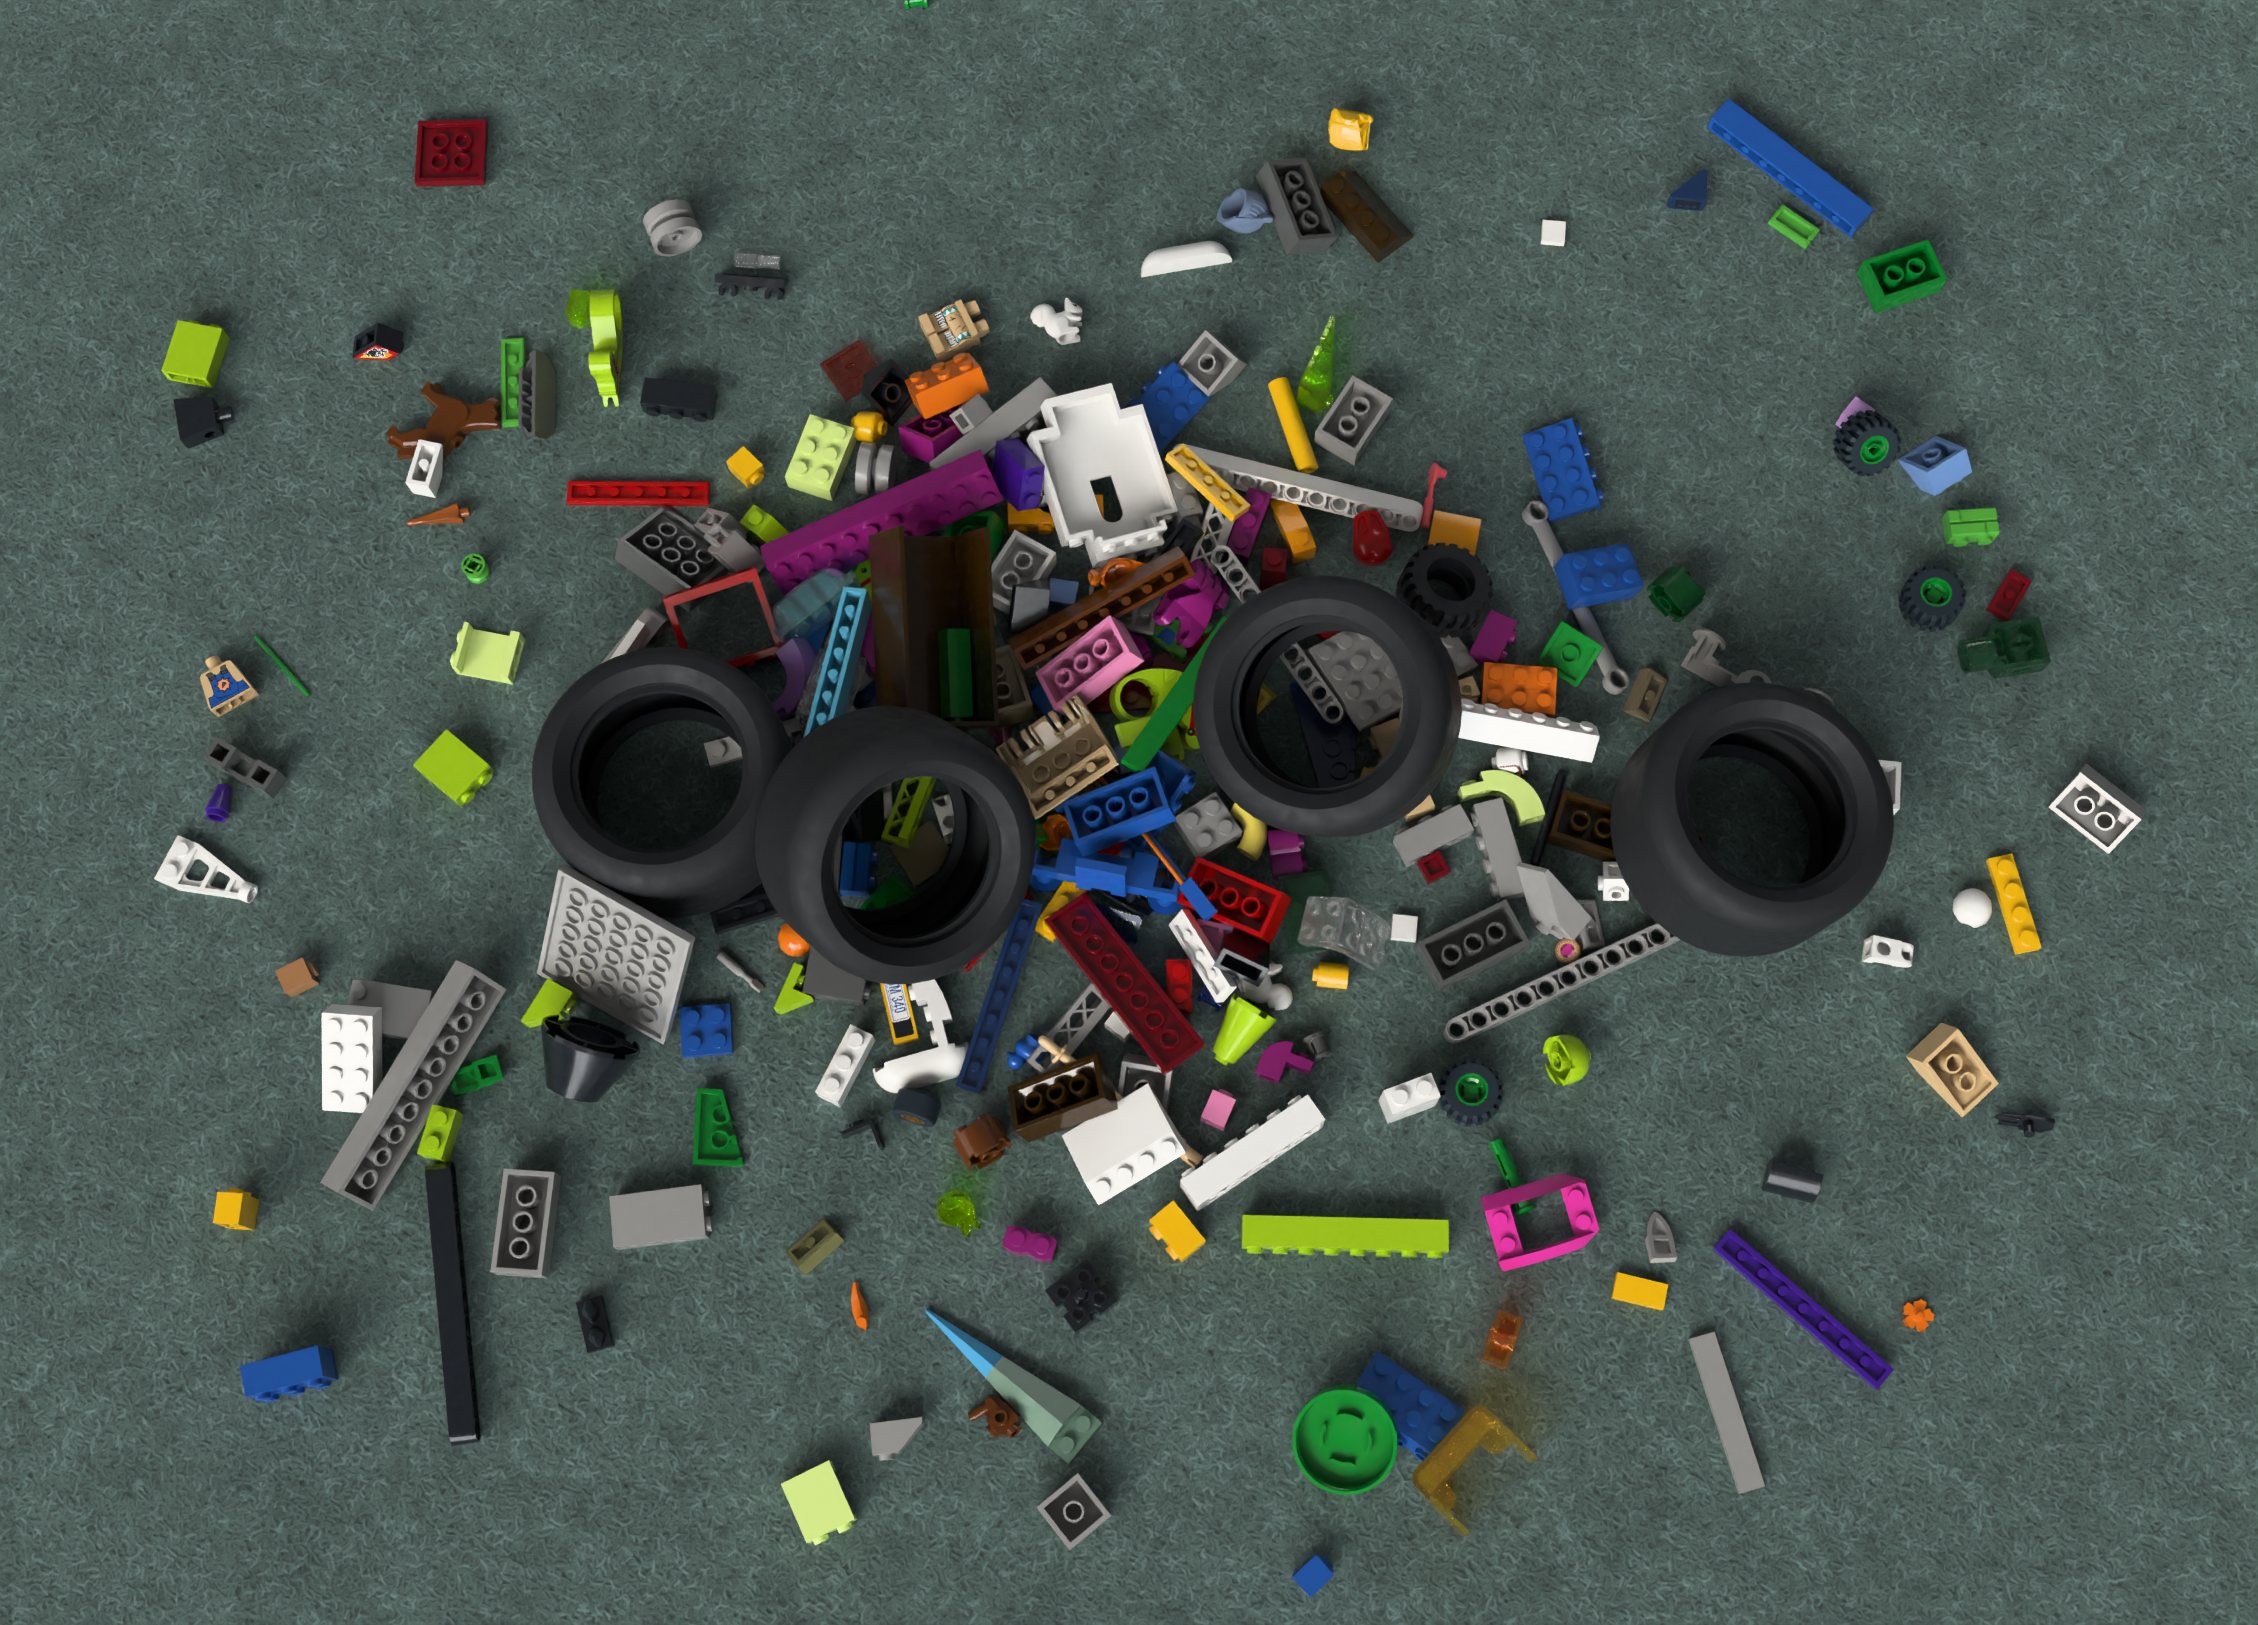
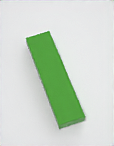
(512, 359)

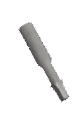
(739, 971)

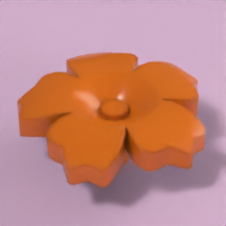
(1917, 1315)

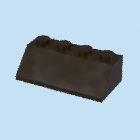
(1364, 214)
(1061, 1098)

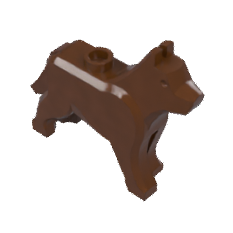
(447, 424)

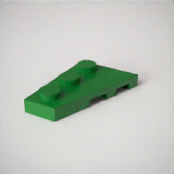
(713, 1132)

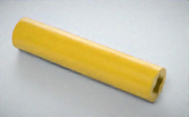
(1293, 425)

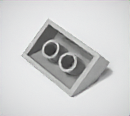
(2097, 808)

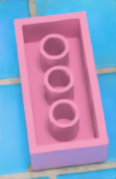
(1090, 664)

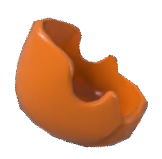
(1056, 828)
(791, 942)

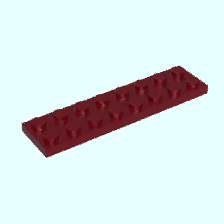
(1124, 983)

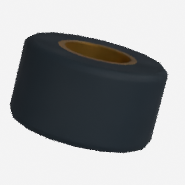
(916, 1107)

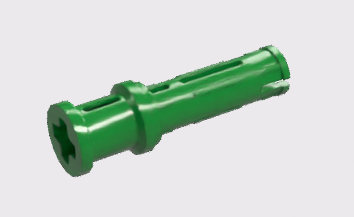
(1510, 1174)

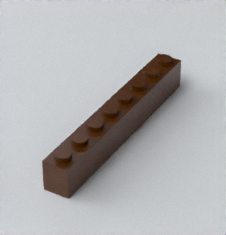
(1114, 600)

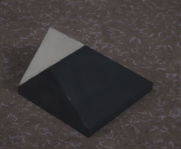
(887, 391)

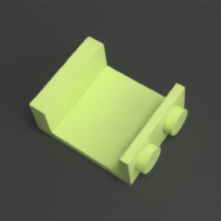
(487, 654)
(819, 1503)

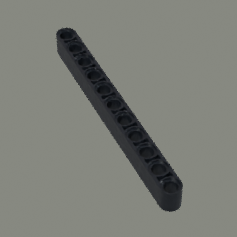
(452, 1304)

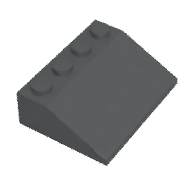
(669, 554)

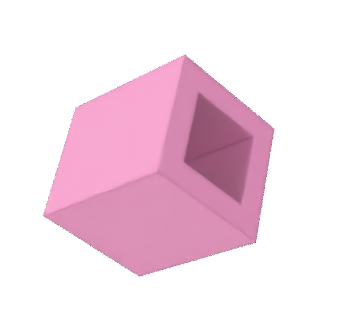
(1218, 1109)

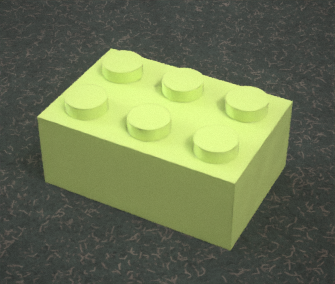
(821, 457)

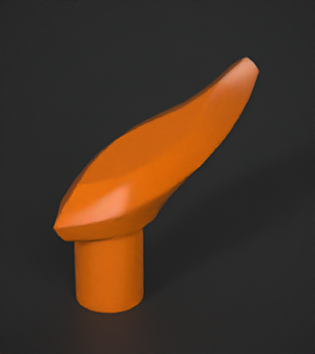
(859, 1307)

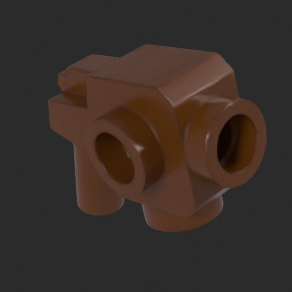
(1001, 1417)

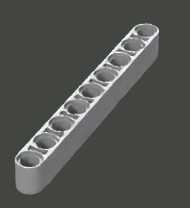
(1302, 661)

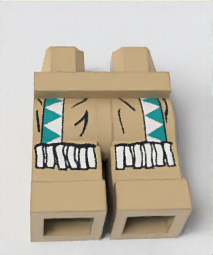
(952, 329)

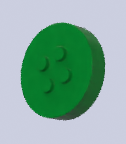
(1345, 1440)

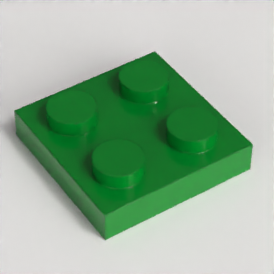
(1570, 653)

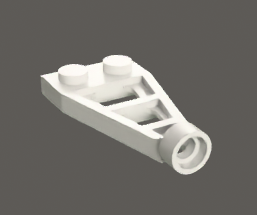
(179, 862)

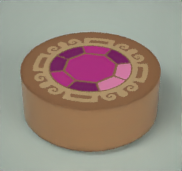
(1568, 951)

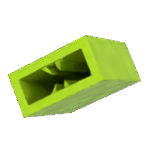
(195, 353)
(454, 768)

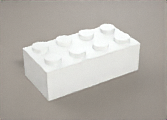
(350, 1056)

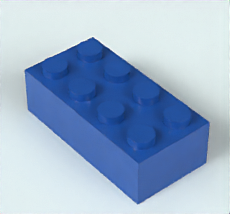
(1119, 811)

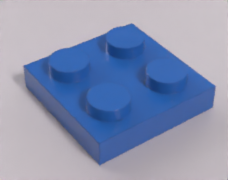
(706, 1030)

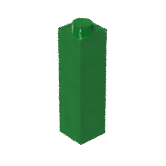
(955, 674)

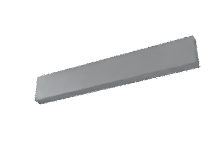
(1726, 1413)

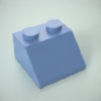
(1936, 465)

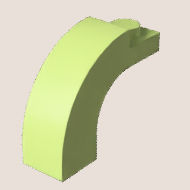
(1511, 788)

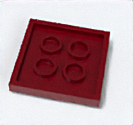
(451, 153)

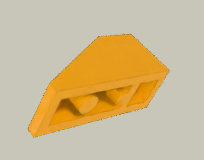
(1293, 530)

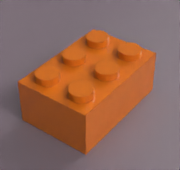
(946, 385)
(1519, 687)

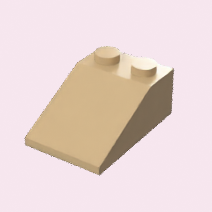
(1952, 1068)

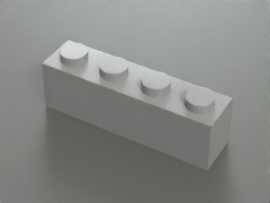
(1499, 848)

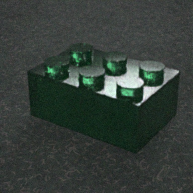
(1300, 888)

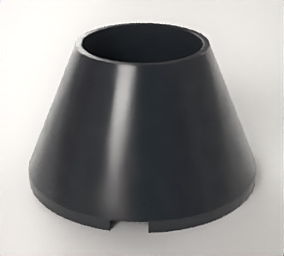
(584, 1057)

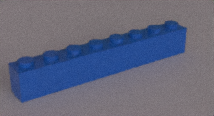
(1790, 168)

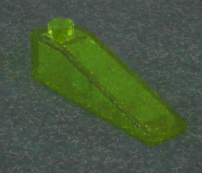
(1316, 383)

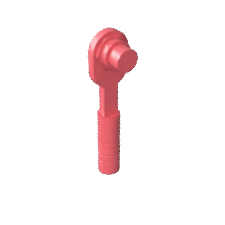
(1435, 472)

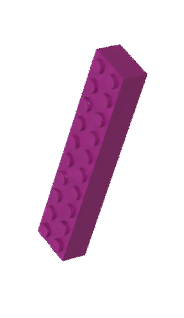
(918, 504)

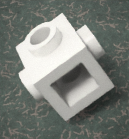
(1612, 885)

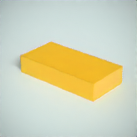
(1639, 1291)

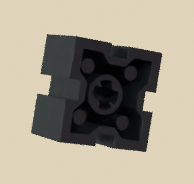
(1081, 1297)

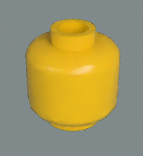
(869, 426)

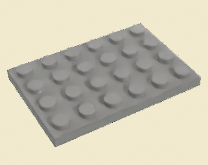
(1366, 677)

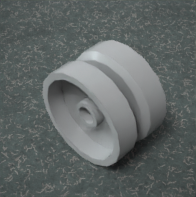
(672, 227)
(875, 468)

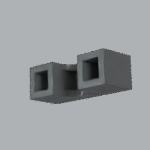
(244, 768)

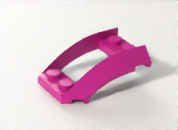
(1505, 1231)

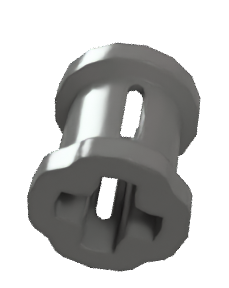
(1317, 1047)

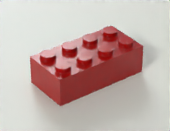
(1239, 900)

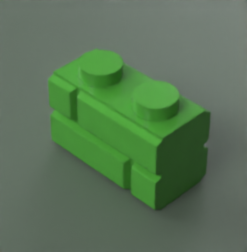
(1970, 526)

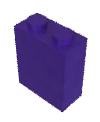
(1018, 474)

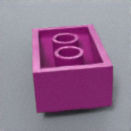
(929, 436)

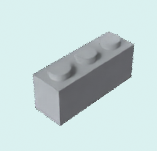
(1432, 834)

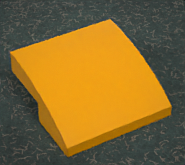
(1455, 529)

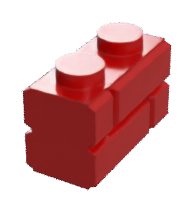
(1179, 984)

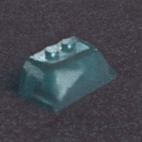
(811, 604)

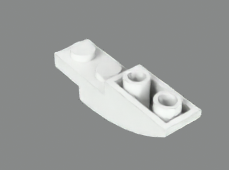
(936, 1011)

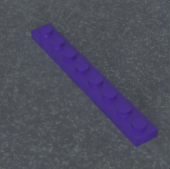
(1803, 1309)

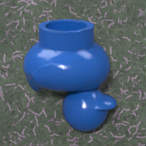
(1024, 1048)

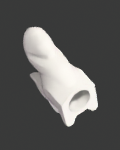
(1059, 325)
(1276, 995)

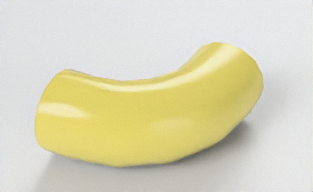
(1254, 833)

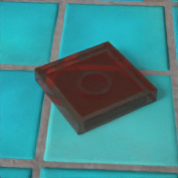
(848, 368)

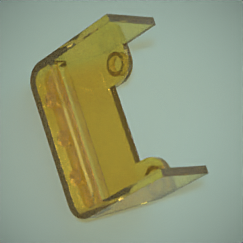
(1474, 1429)

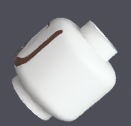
(1511, 761)

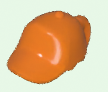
(1113, 570)

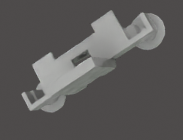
(1700, 661)

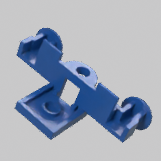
(1107, 873)

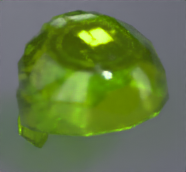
(957, 1210)

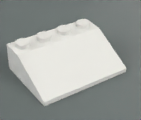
(1124, 1144)

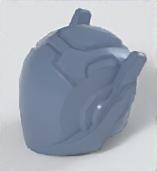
(1244, 211)

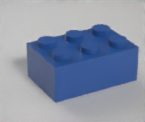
(1598, 576)
(289, 1374)

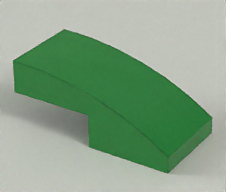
(477, 1076)

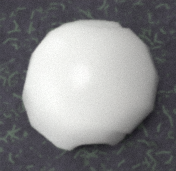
(1972, 907)

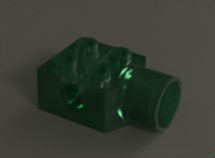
(2006, 649)

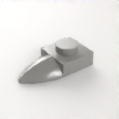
(1660, 1240)

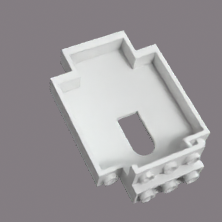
(1094, 440)

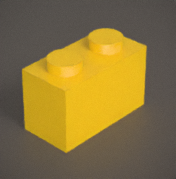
(236, 1209)
(1176, 1231)

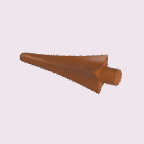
(450, 514)

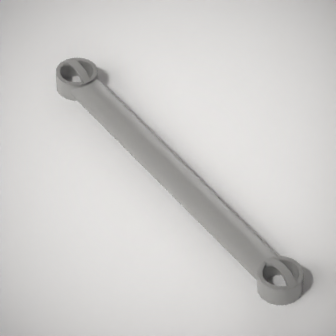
(1583, 615)

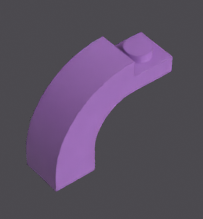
(798, 662)

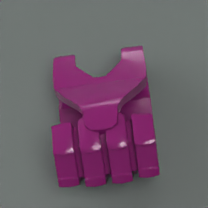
(1192, 603)

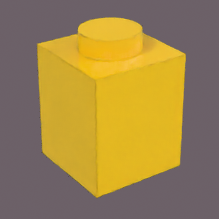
(746, 467)

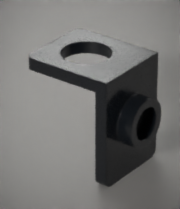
(860, 1126)

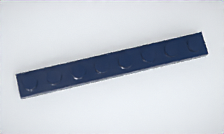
(998, 997)

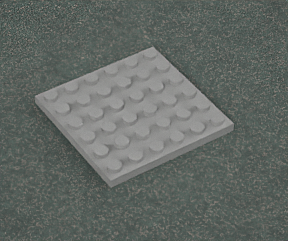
(615, 954)

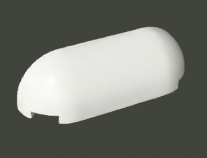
(1184, 258)
(922, 1068)

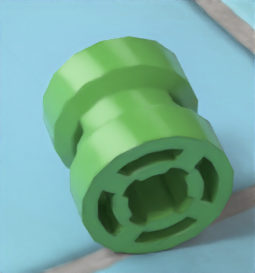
(479, 572)

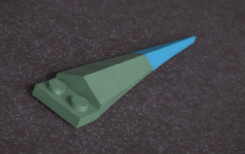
(1049, 1413)

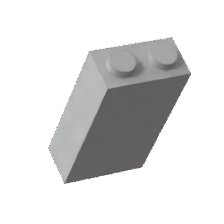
(660, 1217)

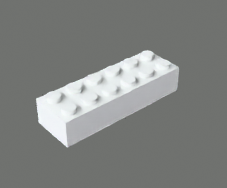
(1251, 1153)

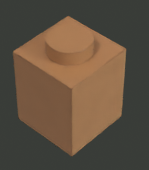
(298, 976)

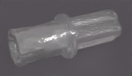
(757, 261)

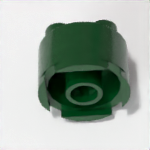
(1675, 593)

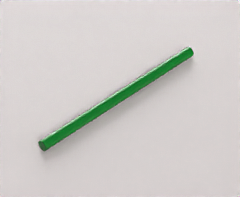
(282, 666)

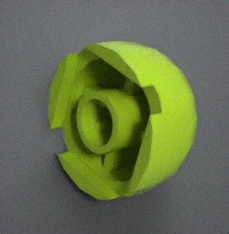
(1567, 1058)

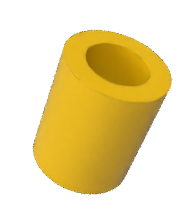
(1331, 975)

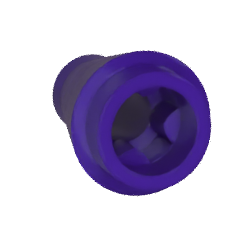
(219, 805)

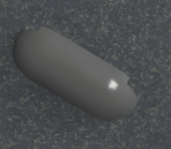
(537, 397)

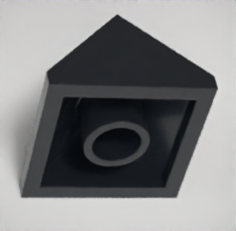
(1028, 605)

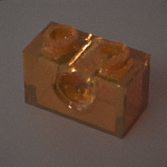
(1501, 1339)

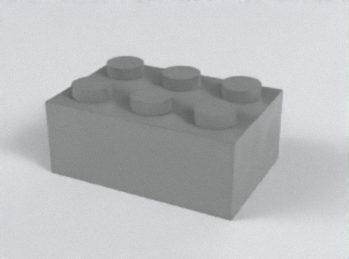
(1353, 420)

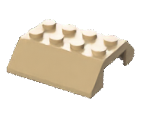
(1061, 758)

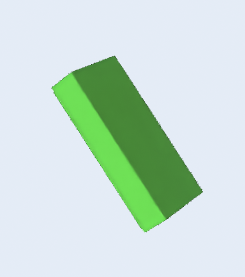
(1794, 226)

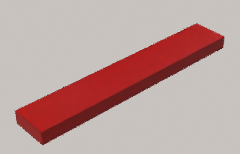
(638, 493)

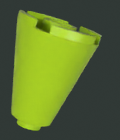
(1240, 1030)

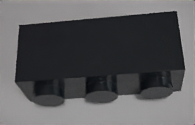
(678, 399)

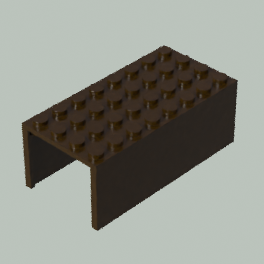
(915, 593)

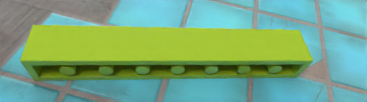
(1345, 1234)

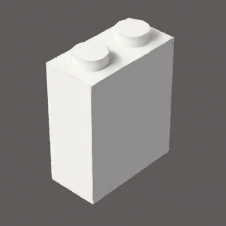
(1409, 1098)

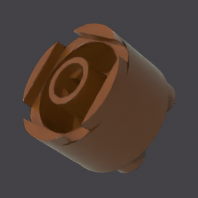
(981, 1142)

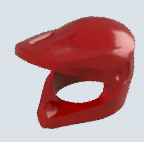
(1371, 539)

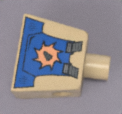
(225, 686)

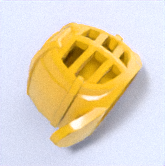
(1349, 129)

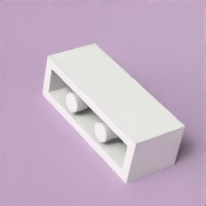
(845, 1065)

